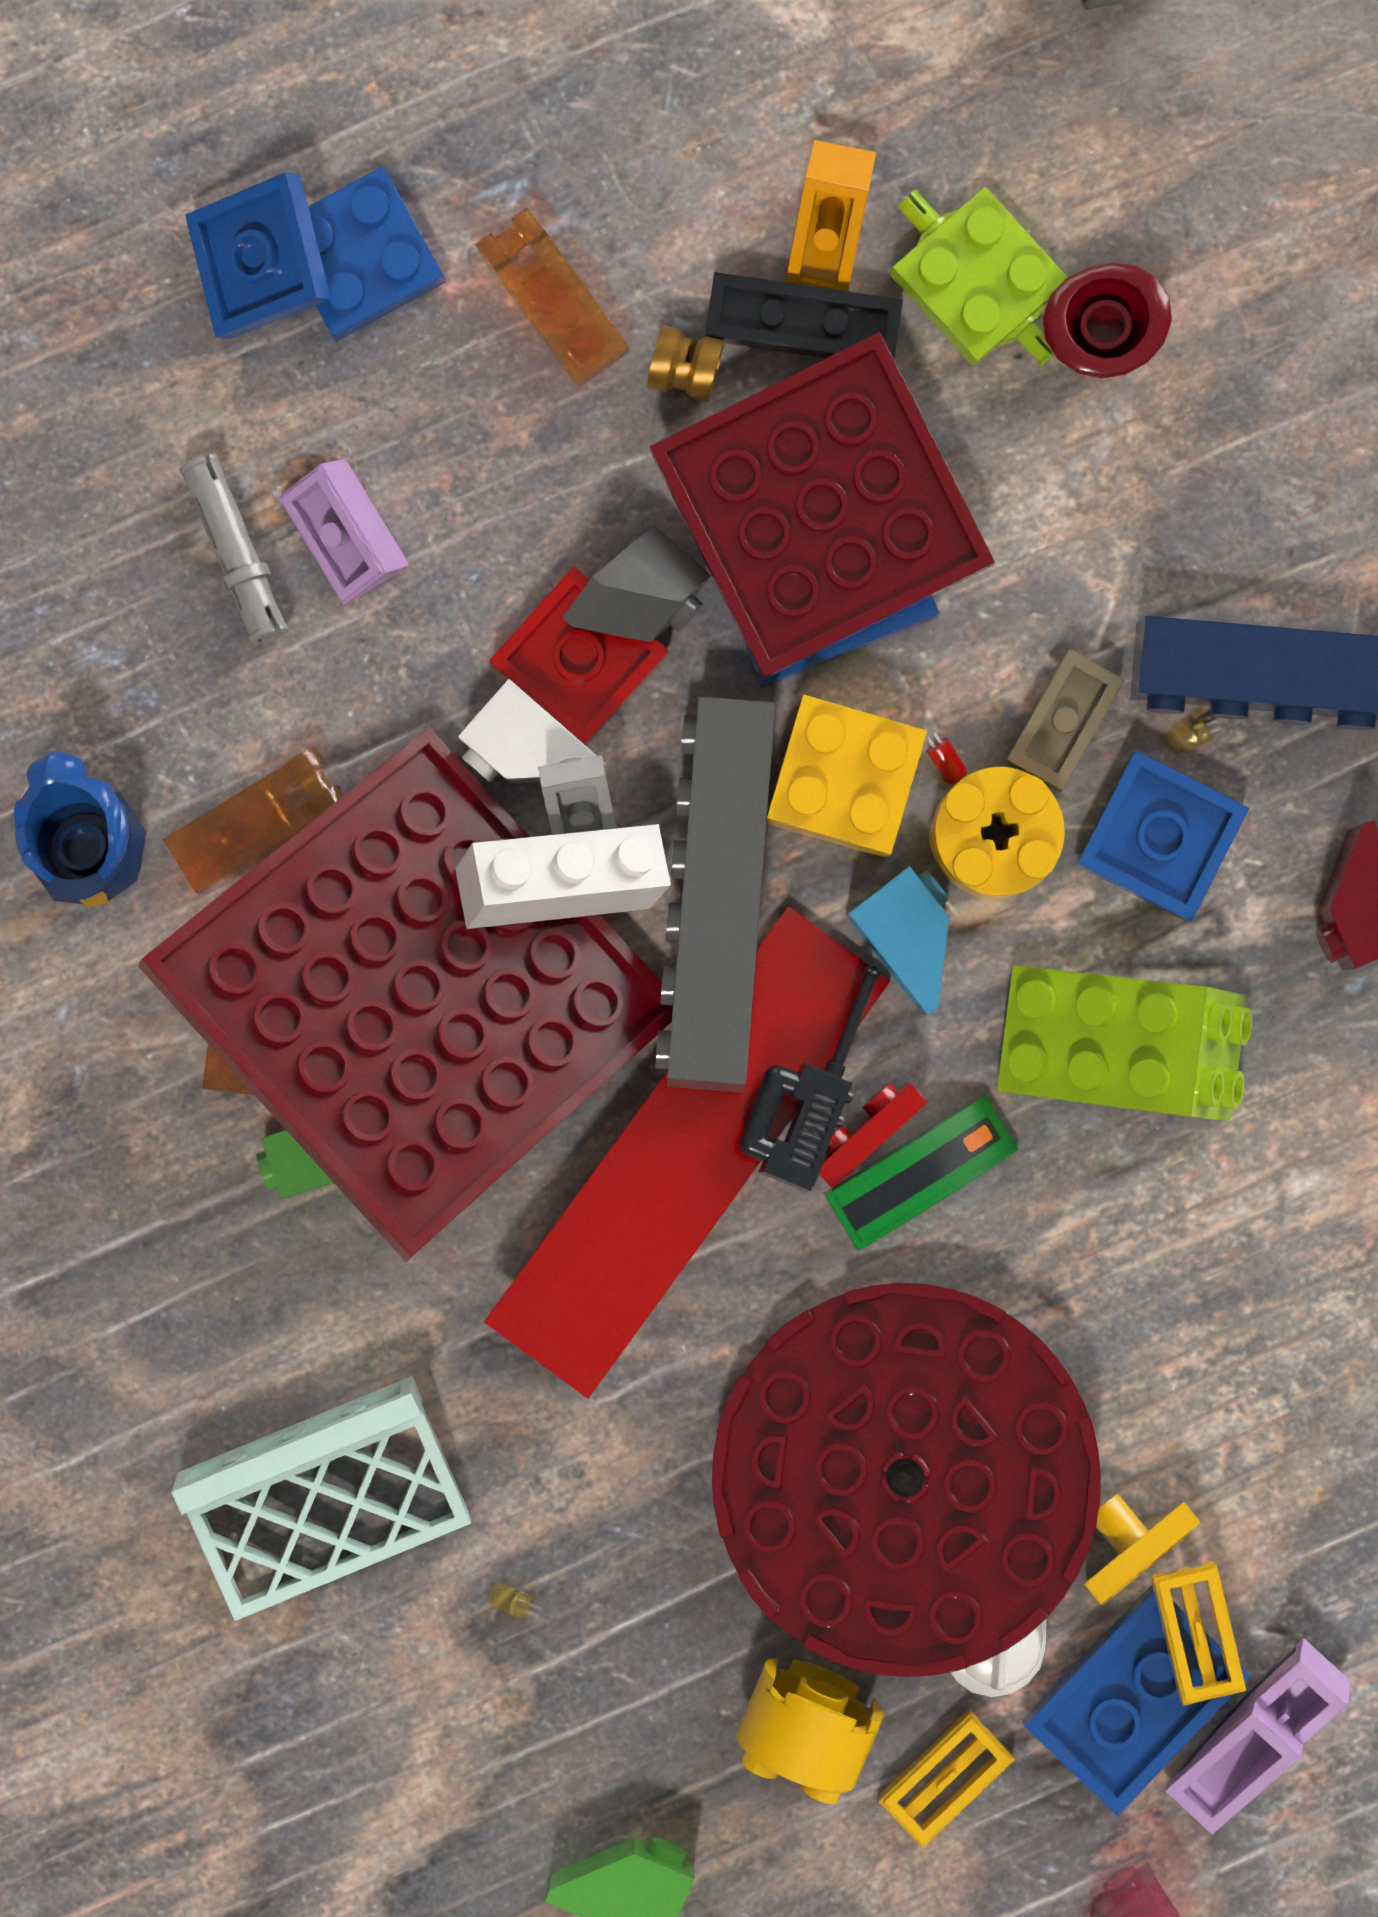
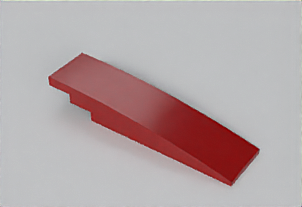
(674, 1171)

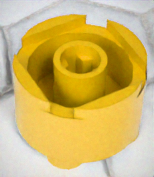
(1018, 803)
(808, 1729)

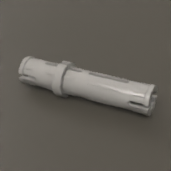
(243, 572)

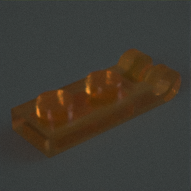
(554, 299)
(251, 822)

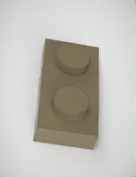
(1064, 720)

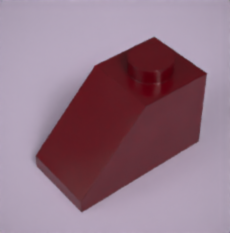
(1351, 901)

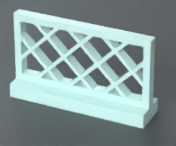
(299, 1449)

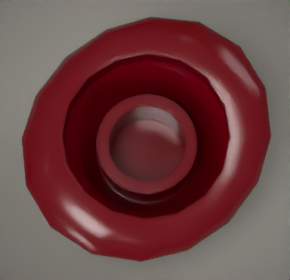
(1107, 319)

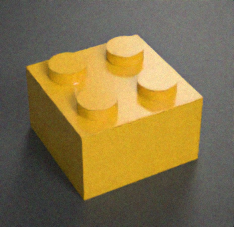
(846, 776)

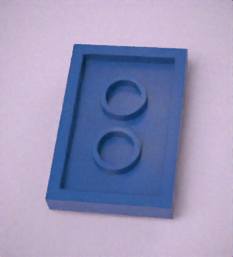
(1120, 1709)

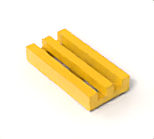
(1185, 1579)
(924, 1763)

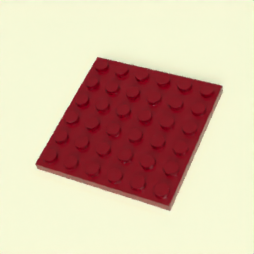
(385, 1027)

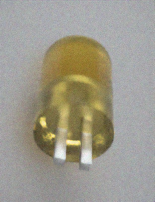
(1190, 736)
(512, 1601)

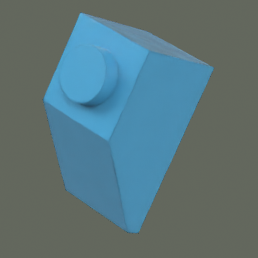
(908, 933)

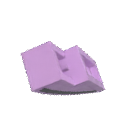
(1260, 1736)

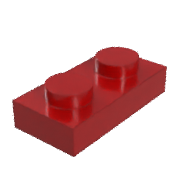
(887, 1113)

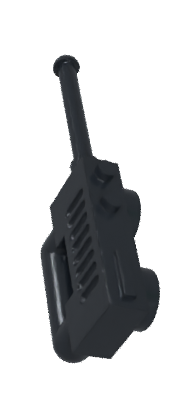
(819, 1105)

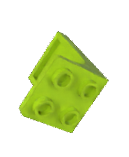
(1124, 1042)

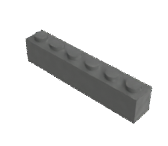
(720, 895)

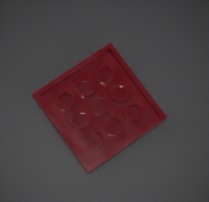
(821, 505)

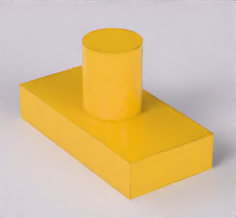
(1135, 1544)

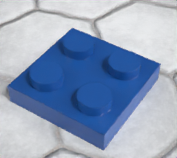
(369, 253)
(258, 256)
(1162, 836)

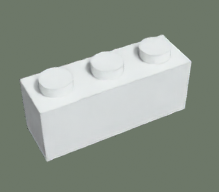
(562, 876)

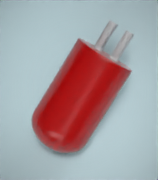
(946, 759)

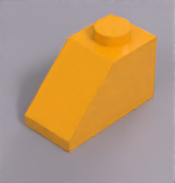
(830, 216)

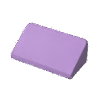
(343, 530)

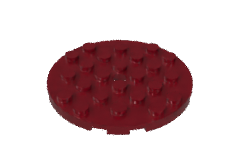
(926, 1575)

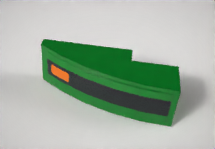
(920, 1172)

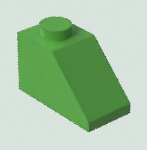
(288, 1166)
(625, 1881)

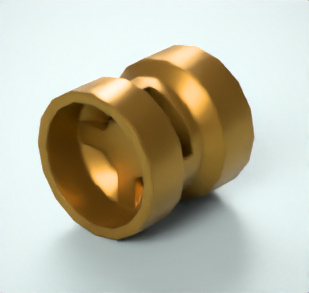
(685, 364)

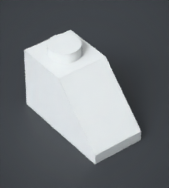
(516, 738)

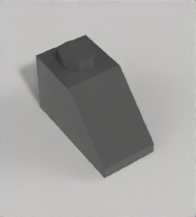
(641, 591)

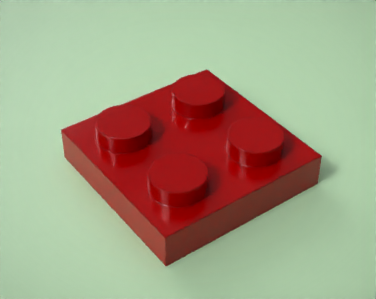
(572, 670)

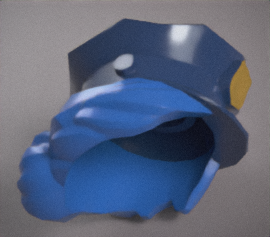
(77, 832)

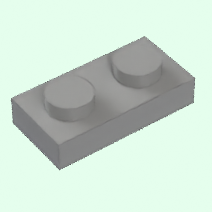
(577, 795)

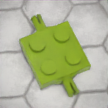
(978, 276)

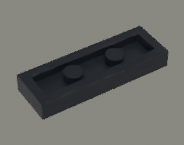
(797, 316)

